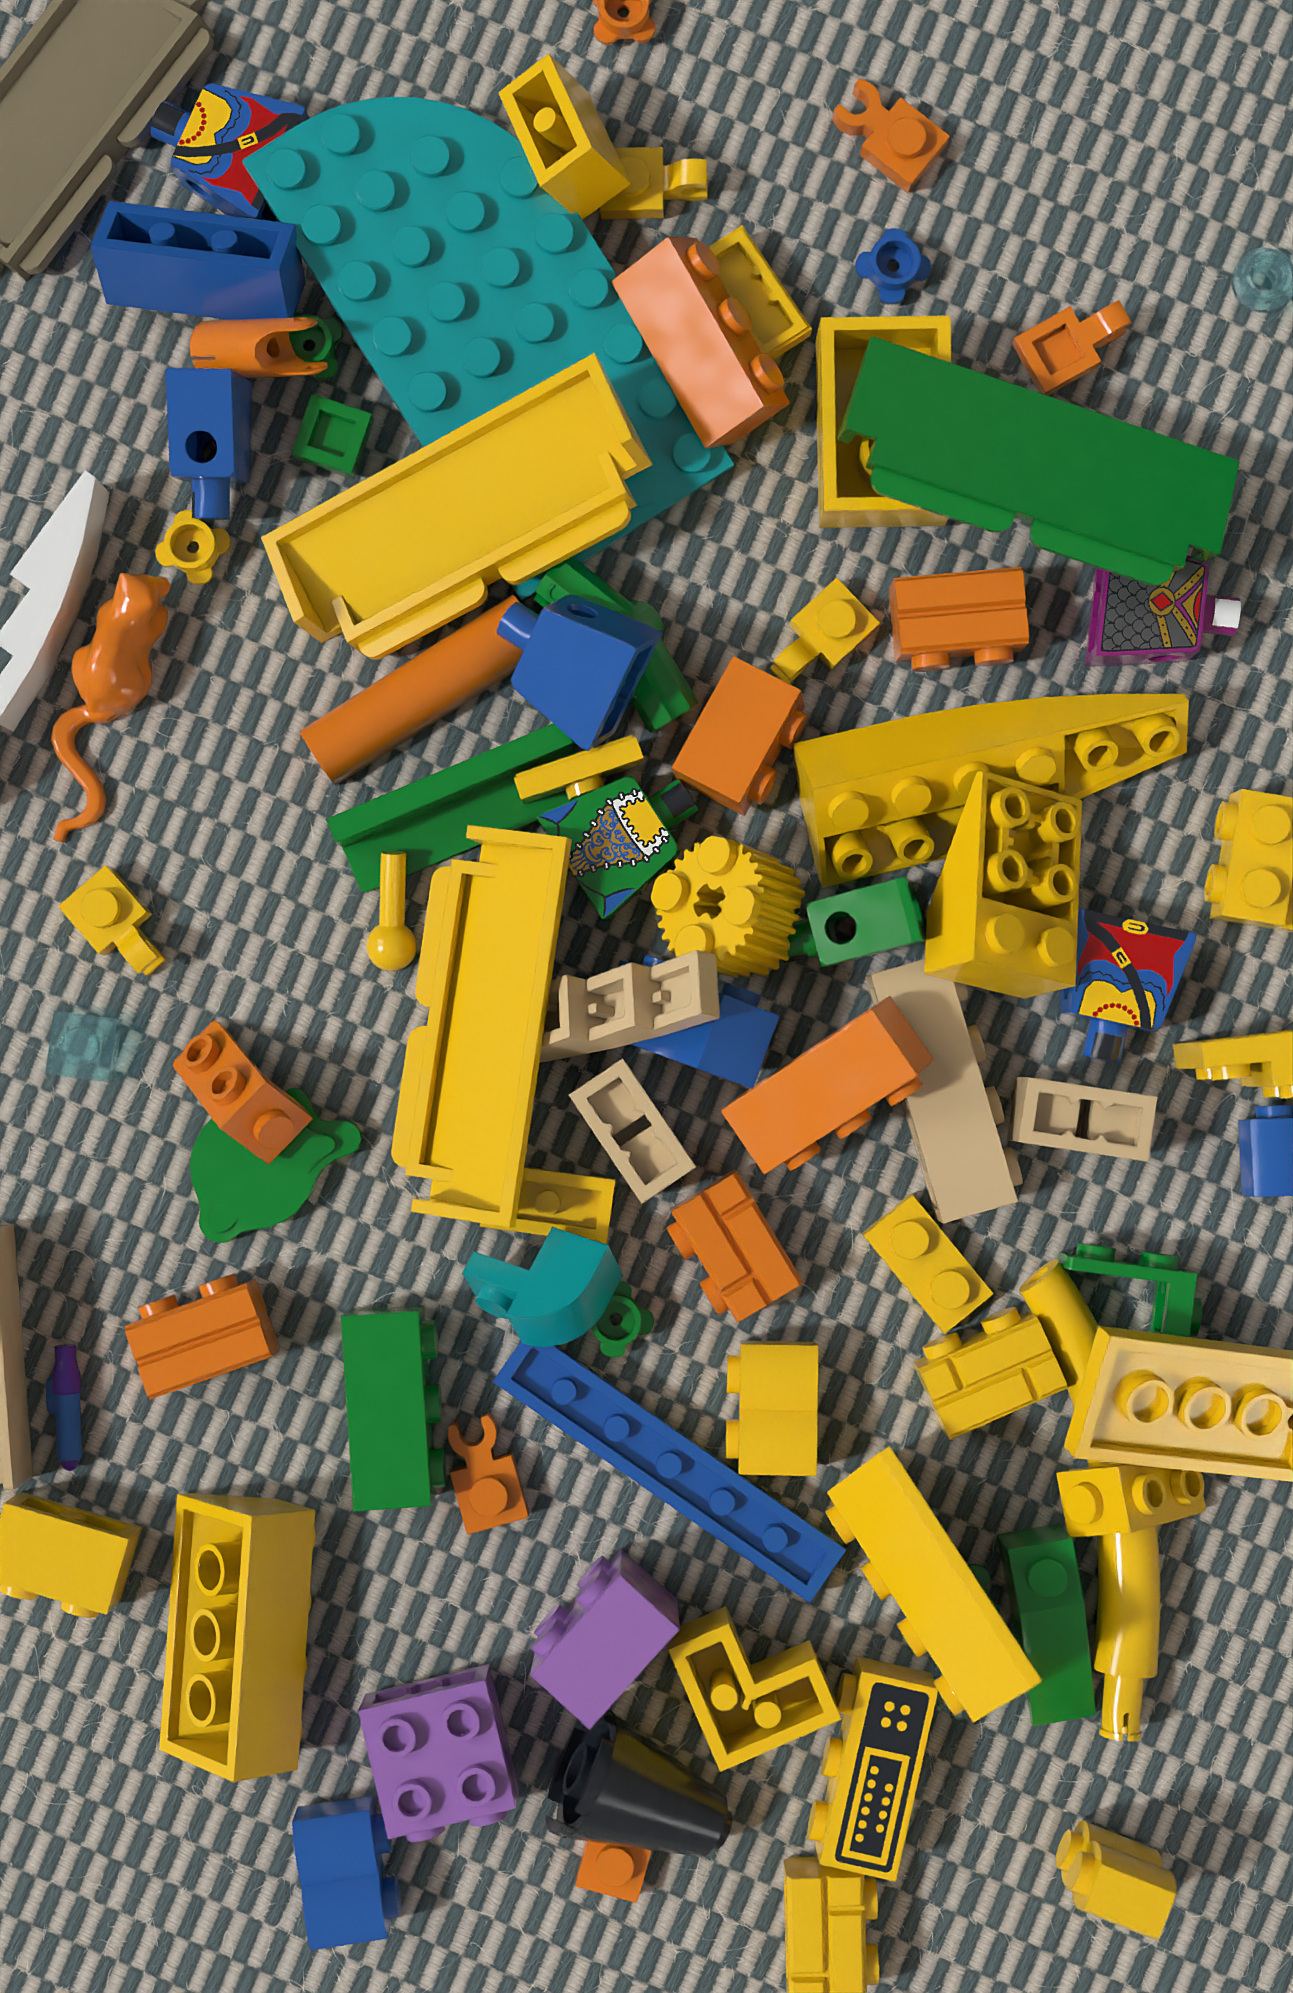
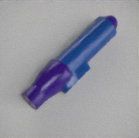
(64, 1402)

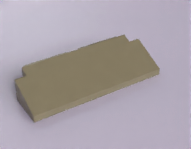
(75, 104)

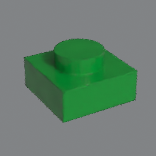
(332, 436)

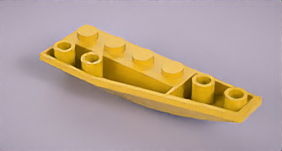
(899, 786)

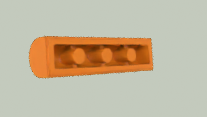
(413, 696)

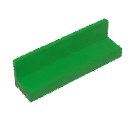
(433, 813)

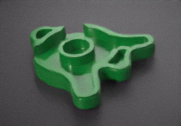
(247, 1194)

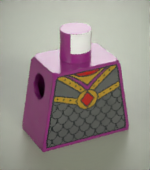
(1155, 623)

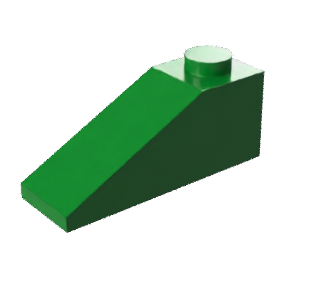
(1049, 1621)

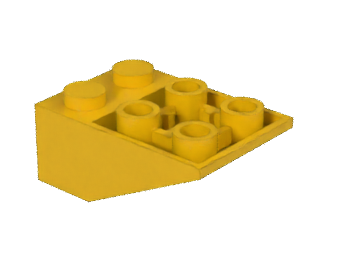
(1009, 891)

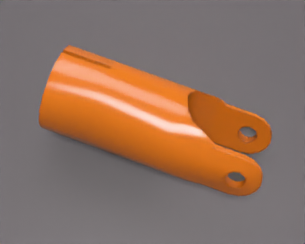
(252, 347)

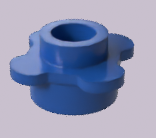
(898, 248)

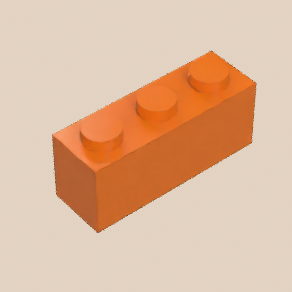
(701, 340)
(829, 1088)

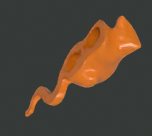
(111, 679)

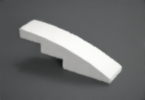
(57, 574)

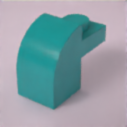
(556, 1297)

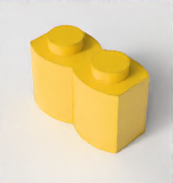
(775, 1408)
(1116, 1879)

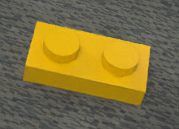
(563, 1201)
(927, 1263)

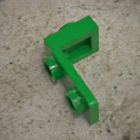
(1174, 1304)

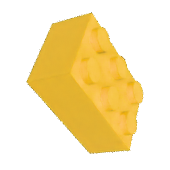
(843, 481)

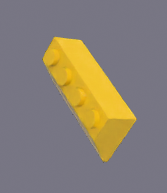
(932, 1586)
(237, 1634)

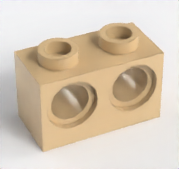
(1082, 1118)
(632, 1130)

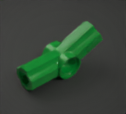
(662, 688)

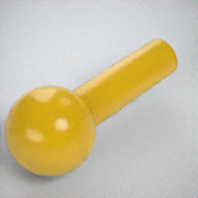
(392, 943)

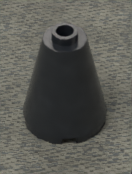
(634, 1794)

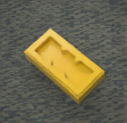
(751, 281)
(579, 772)

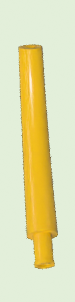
(1128, 1562)

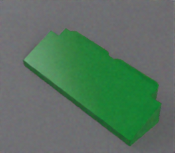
(1008, 453)

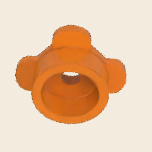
(613, 27)

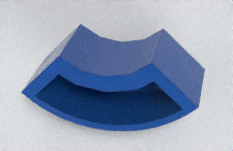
(725, 1046)

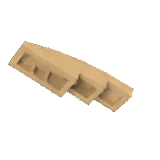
(629, 1005)

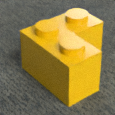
(748, 1705)

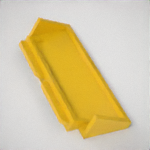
(463, 513)
(488, 993)

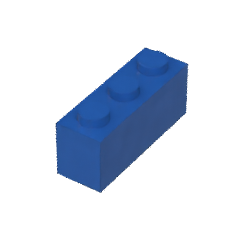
(197, 262)

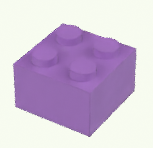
(603, 1637)

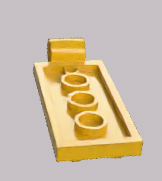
(1185, 1405)

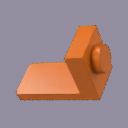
(238, 1093)

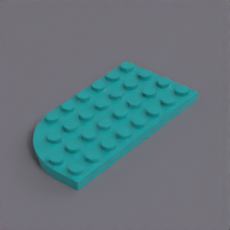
(468, 279)

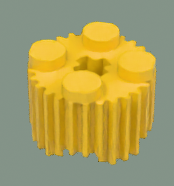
(729, 905)

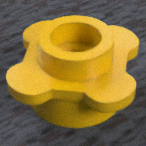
(180, 534)

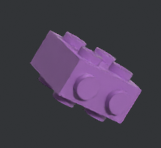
(439, 1753)

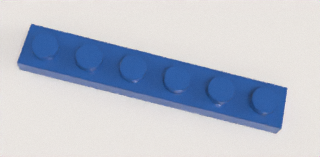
(672, 1466)

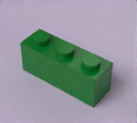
(392, 1407)

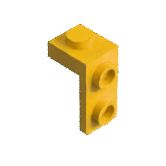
(1127, 1498)

